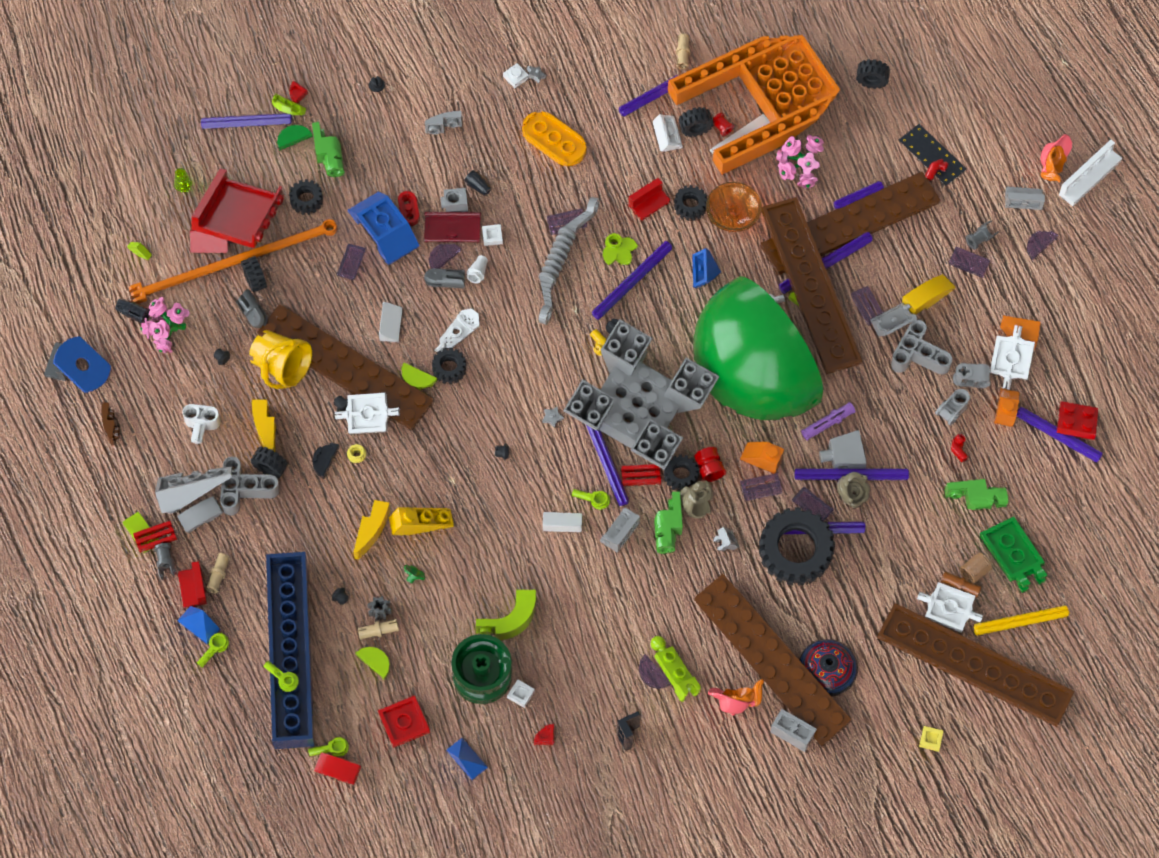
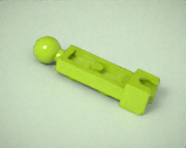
(674, 669)

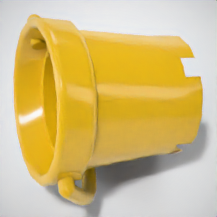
(282, 358)

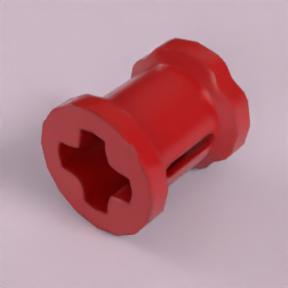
(722, 124)

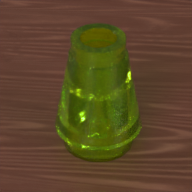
(182, 181)

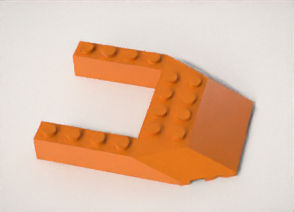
(782, 79)

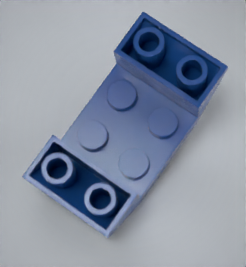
(385, 226)

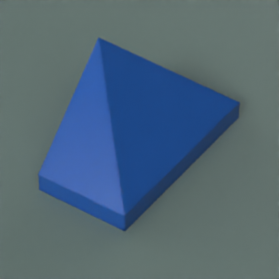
(704, 268)
(199, 624)
(467, 758)

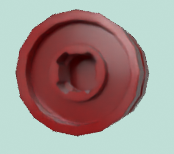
(710, 465)

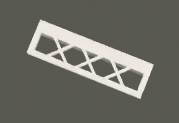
(1090, 174)

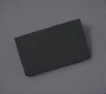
(625, 727)

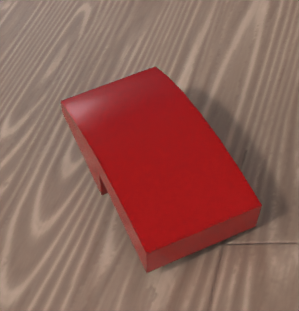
(337, 768)

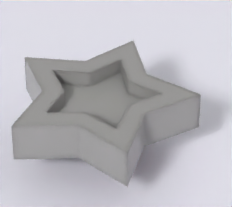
(535, 73)
(552, 416)

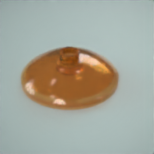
(733, 198)

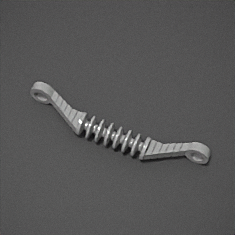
(559, 253)

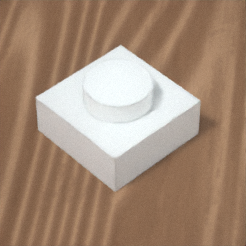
(515, 75)
(492, 235)
(521, 693)

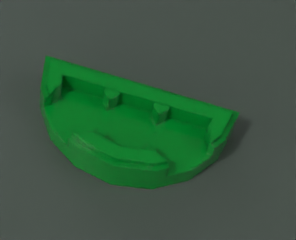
(292, 135)

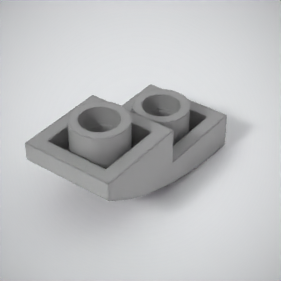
(437, 123)
(200, 513)

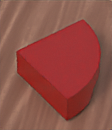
(297, 92)
(545, 736)

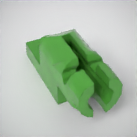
(328, 151)
(977, 494)
(668, 525)

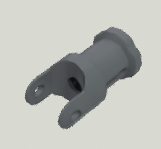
(981, 235)
(164, 559)

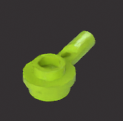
(599, 499)
(218, 643)
(287, 681)
(337, 747)

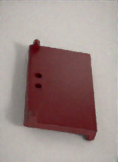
(452, 225)

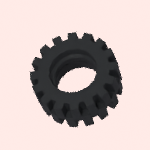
(873, 73)
(696, 121)
(690, 193)
(306, 206)
(253, 274)
(449, 355)
(269, 462)
(681, 462)

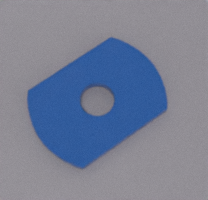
(86, 380)

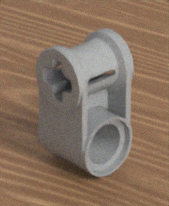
(973, 374)
(951, 408)

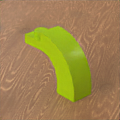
(513, 623)

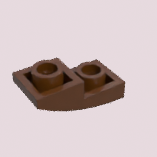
(111, 430)

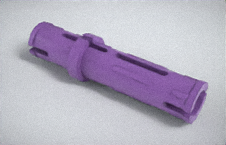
(846, 410)

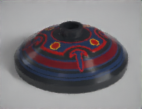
(835, 677)

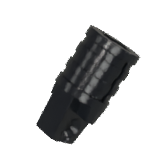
(132, 310)

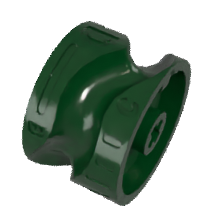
(481, 669)

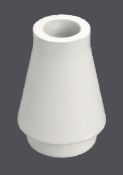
(477, 270)

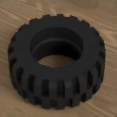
(799, 521)

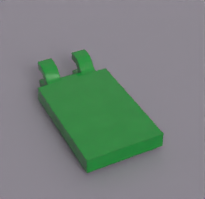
(1014, 553)

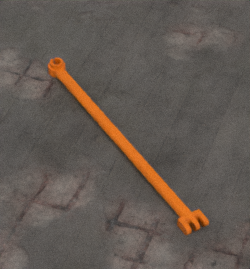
(139, 293)

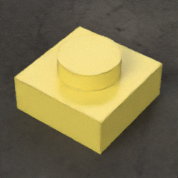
(931, 738)

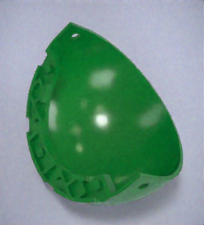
(756, 354)

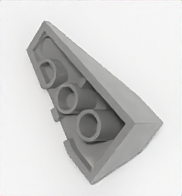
(178, 490)

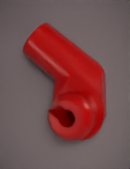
(934, 167)
(957, 447)

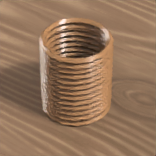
(976, 568)

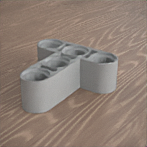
(915, 354)
(241, 491)

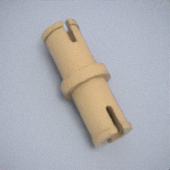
(683, 51)
(217, 573)
(378, 629)

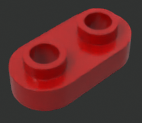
(410, 209)

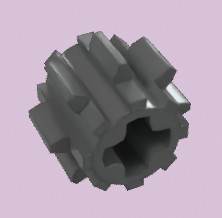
(383, 604)

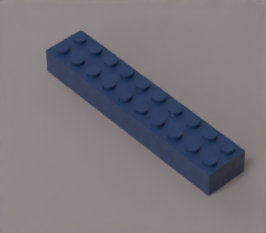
(290, 649)

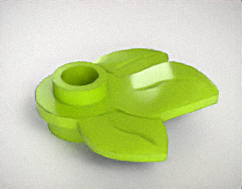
(620, 251)

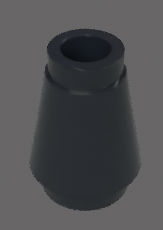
(477, 182)

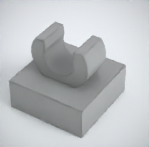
(728, 539)

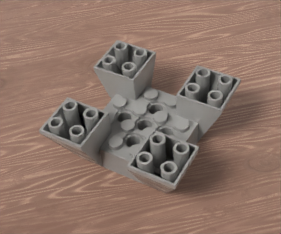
(666, 397)

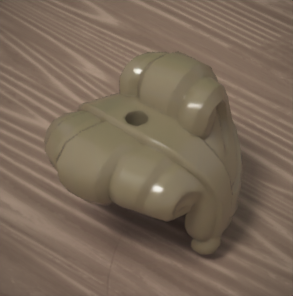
(853, 482)
(696, 498)

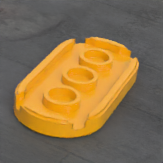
(554, 138)

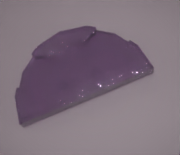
(1039, 242)
(442, 254)
(651, 674)

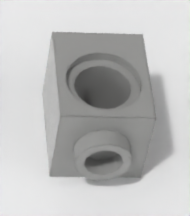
(455, 194)

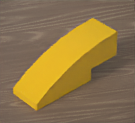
(928, 294)
(264, 424)
(371, 527)

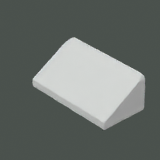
(667, 133)
(390, 322)
(562, 522)

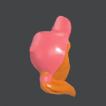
(1054, 157)
(738, 700)

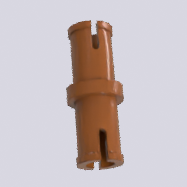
(961, 584)

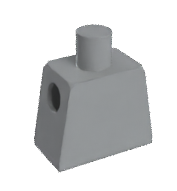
(845, 452)

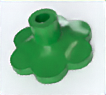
(413, 573)

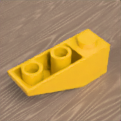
(419, 520)

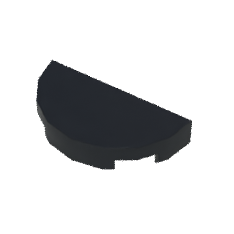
(323, 458)

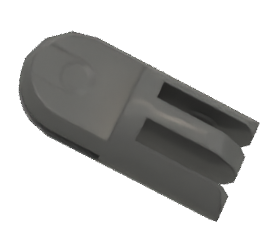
(445, 278)
(252, 309)

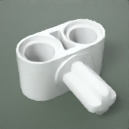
(199, 422)

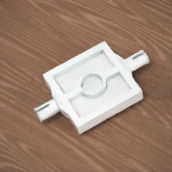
(1012, 357)
(367, 413)
(950, 607)

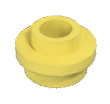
(356, 449)

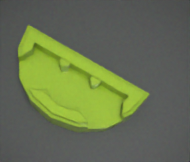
(287, 106)
(417, 377)
(375, 659)

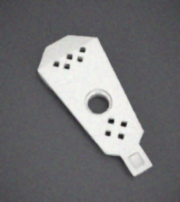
(466, 323)

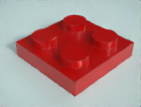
(1077, 420)
(403, 721)

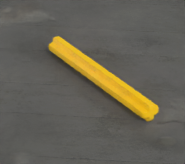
(1021, 620)

